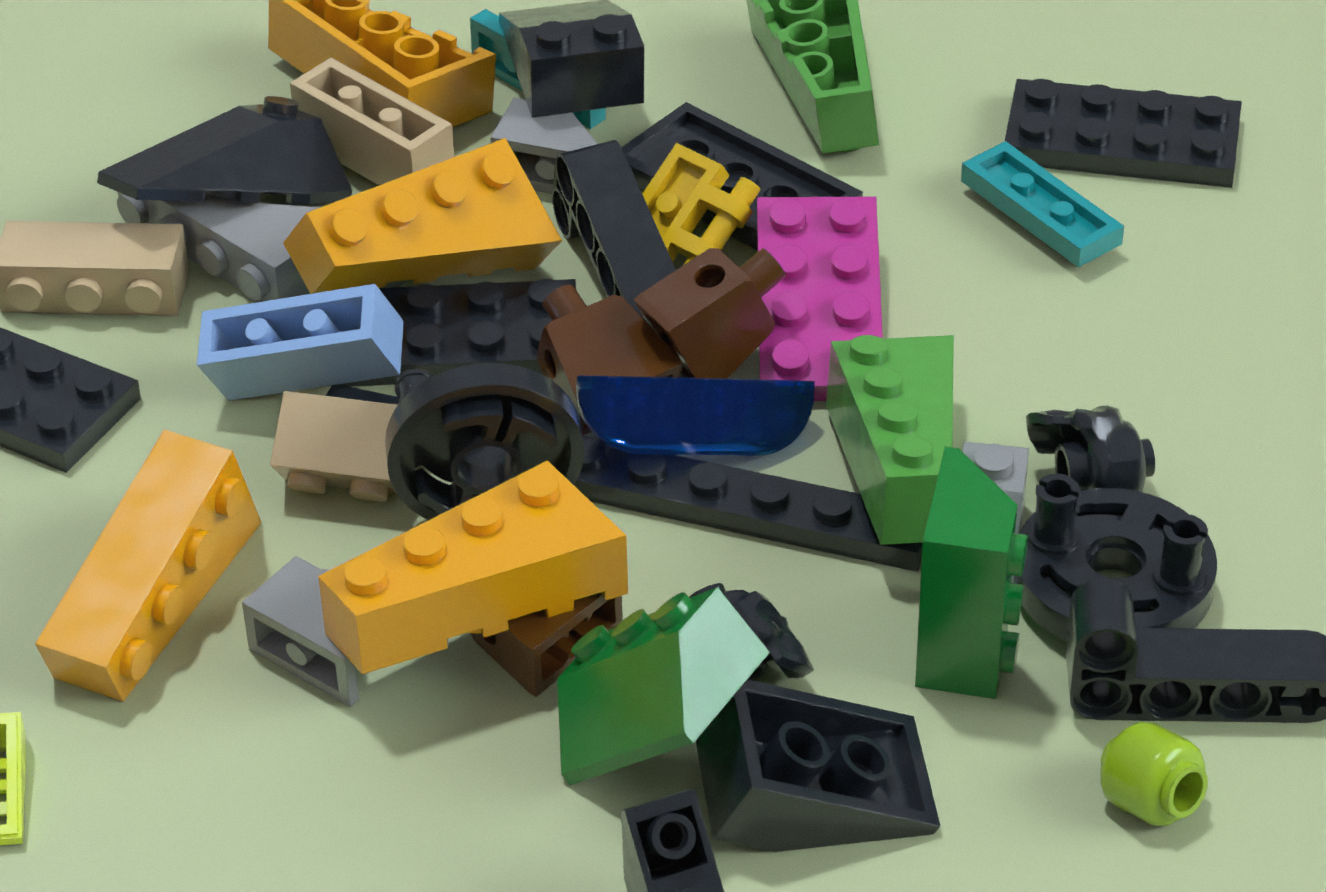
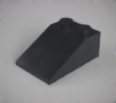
(576, 56)
(812, 772)

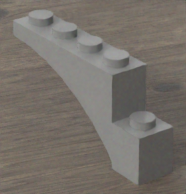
(233, 240)

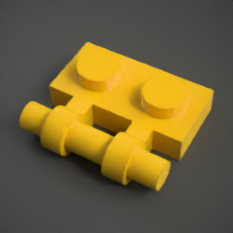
(684, 191)

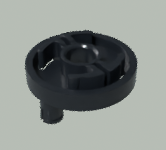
(469, 409)
(1121, 530)

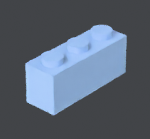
(300, 342)

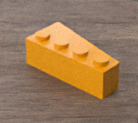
(388, 51)
(436, 222)
(150, 566)
(474, 569)

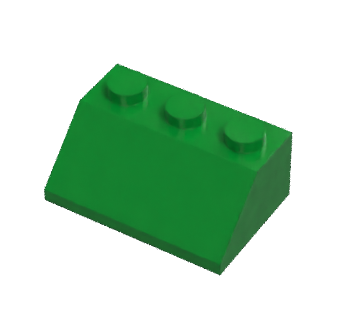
(967, 582)
(651, 683)

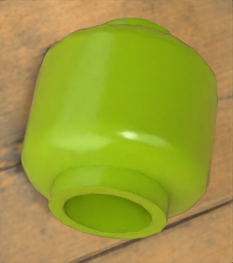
(1153, 774)

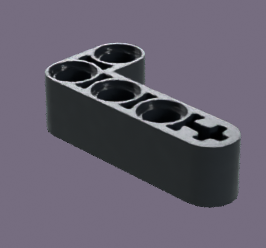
(604, 205)
(1187, 671)

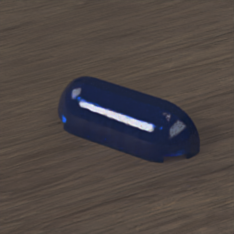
(694, 414)

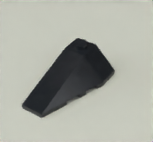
(238, 157)

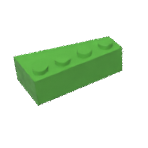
(822, 65)
(893, 422)

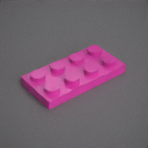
(829, 282)

